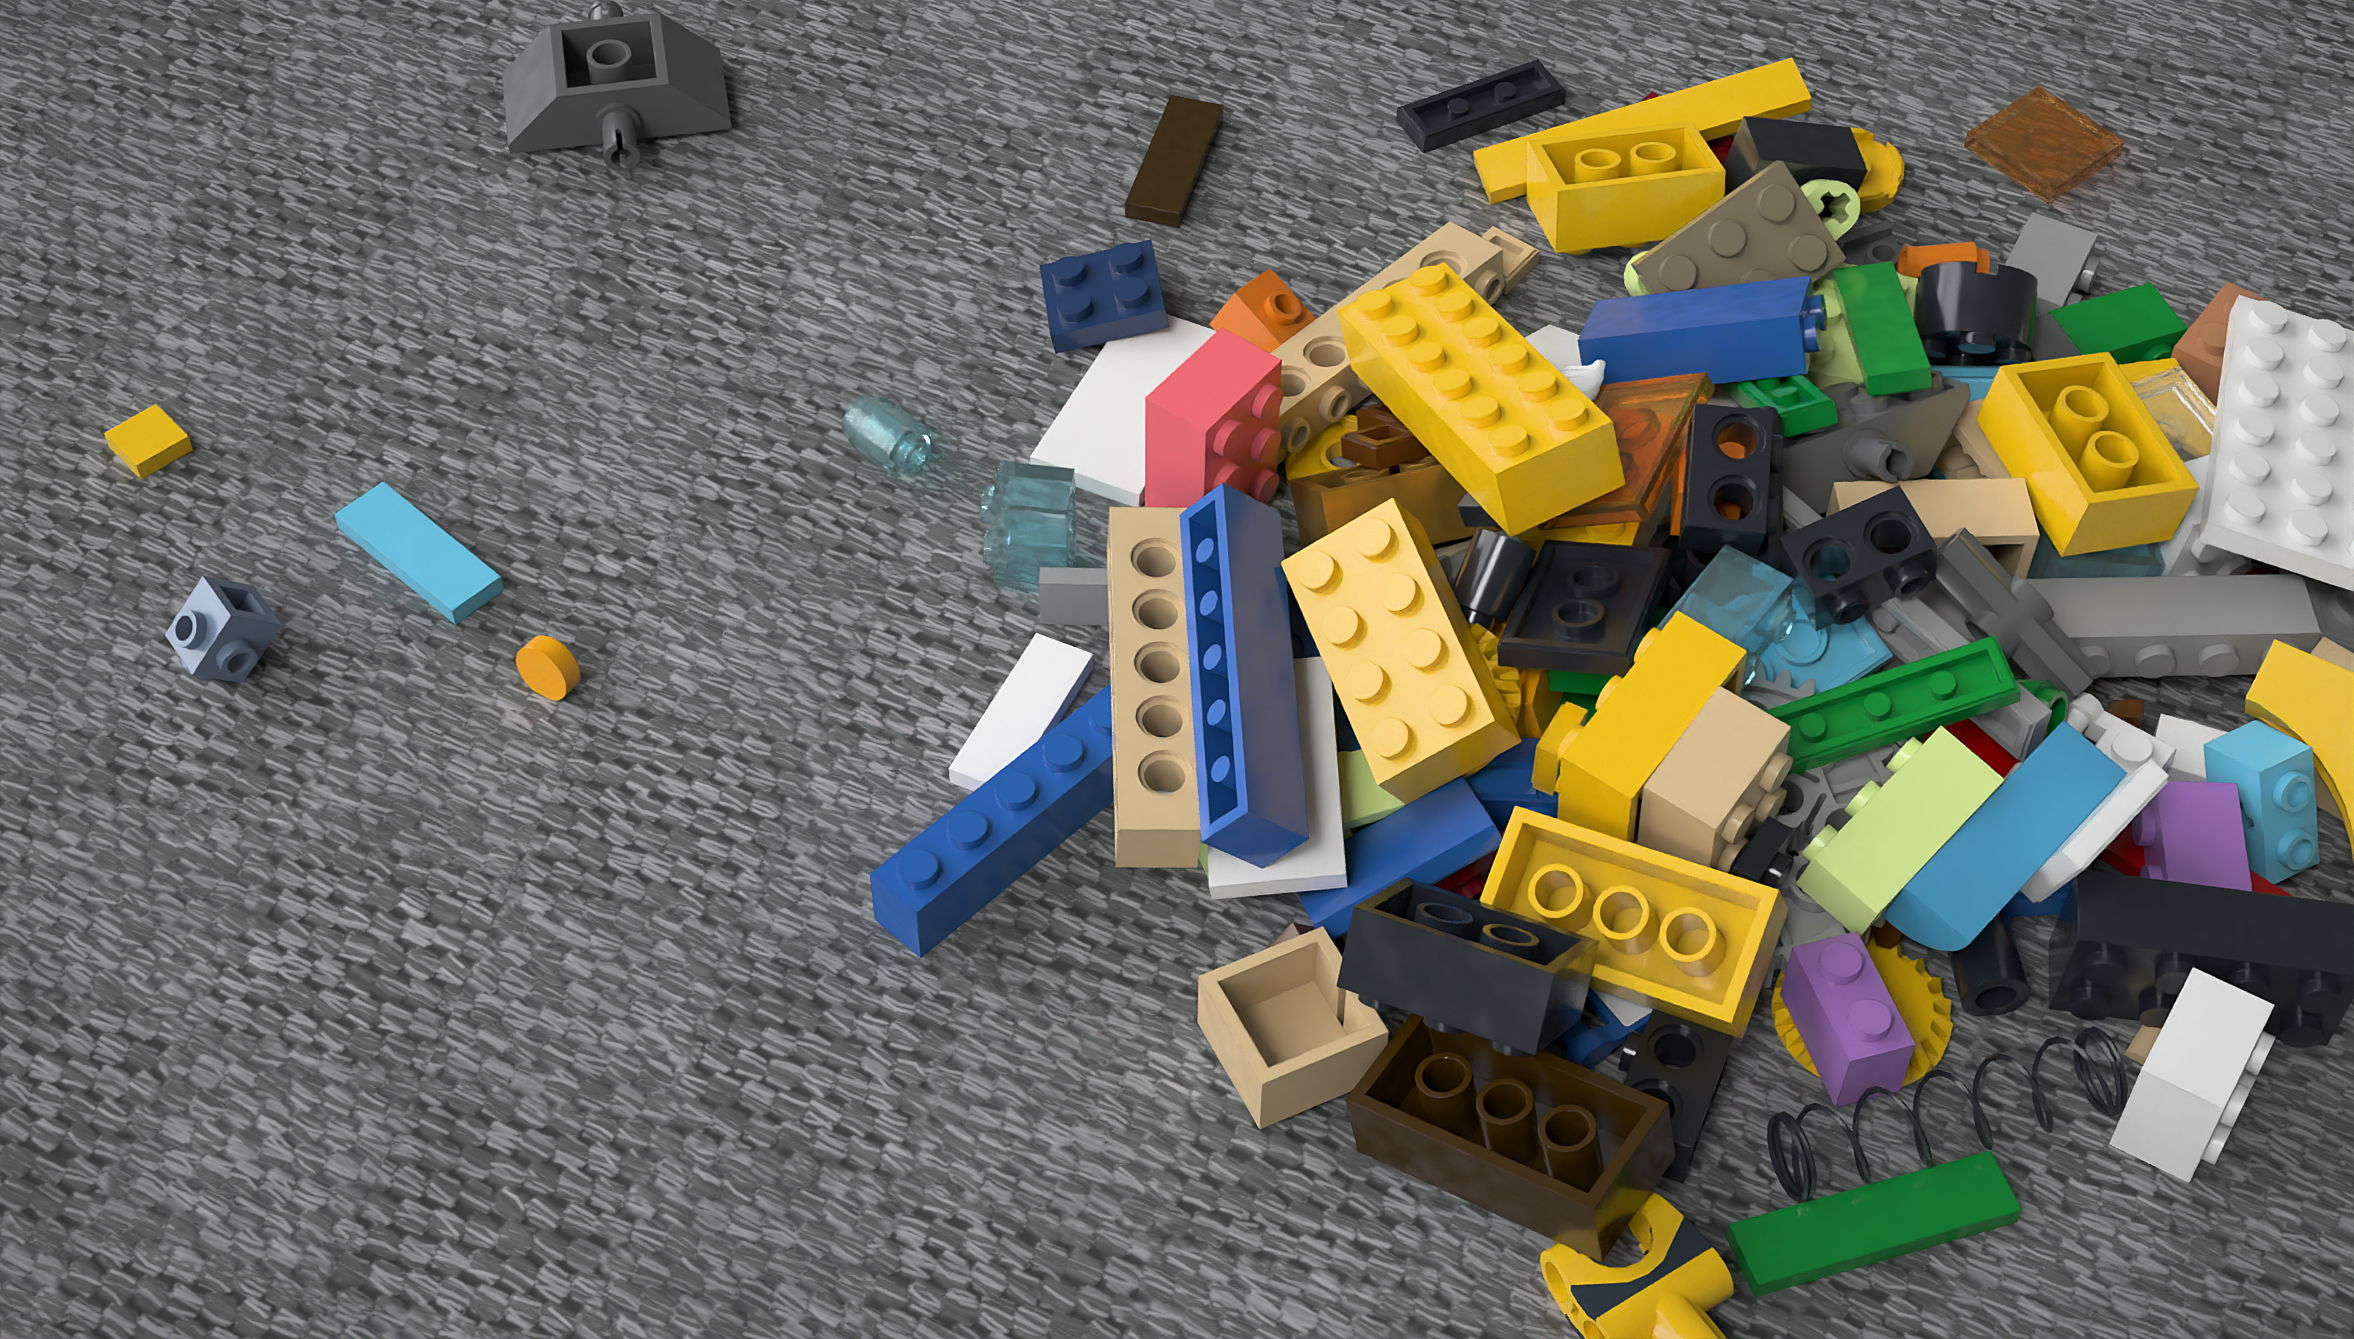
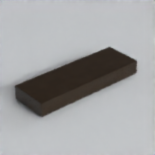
(1174, 161)

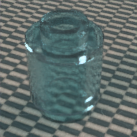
(887, 435)

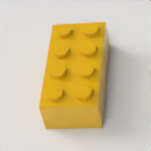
(1400, 652)
(1664, 925)

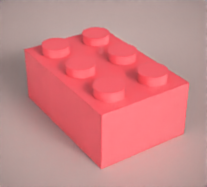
(1214, 424)

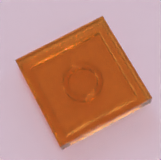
(2044, 144)

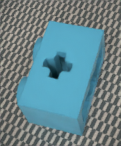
(2274, 796)

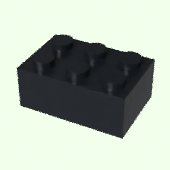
(1467, 966)

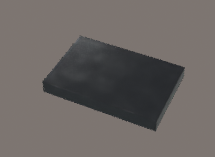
(1585, 607)

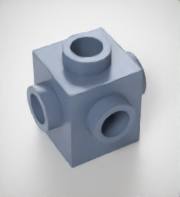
(222, 630)

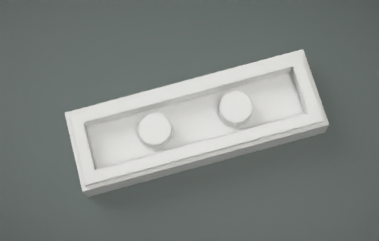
(1023, 709)

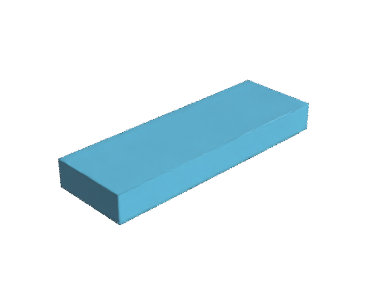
(419, 552)

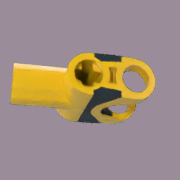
(1650, 1299)

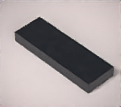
(1480, 106)

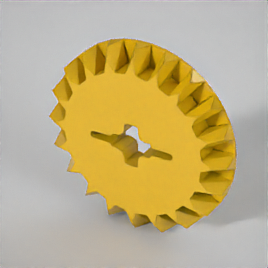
(1915, 997)

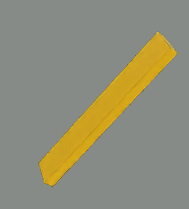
(1713, 107)

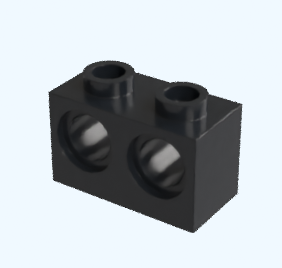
(1717, 478)
(1850, 547)
(1688, 1090)

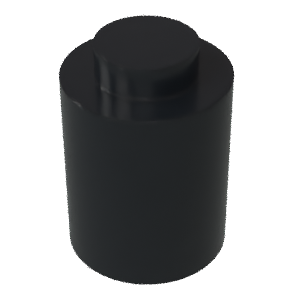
(1491, 577)
(1990, 971)

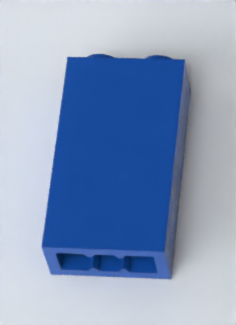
(1717, 330)

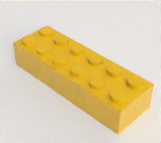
(1481, 398)

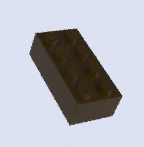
(1514, 1133)

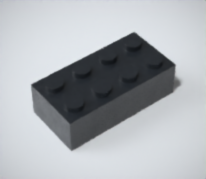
(2135, 939)

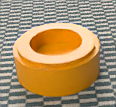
(548, 667)

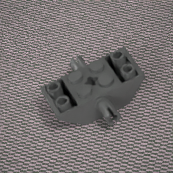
(613, 85)
(1874, 438)

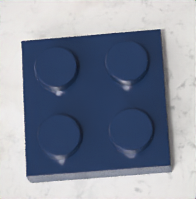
(1103, 296)

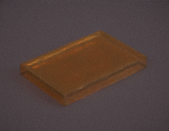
(1651, 437)

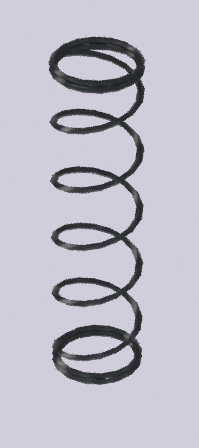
(1801, 1145)

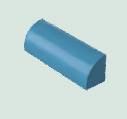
(2005, 842)

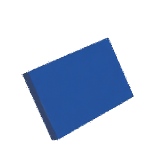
(1417, 842)

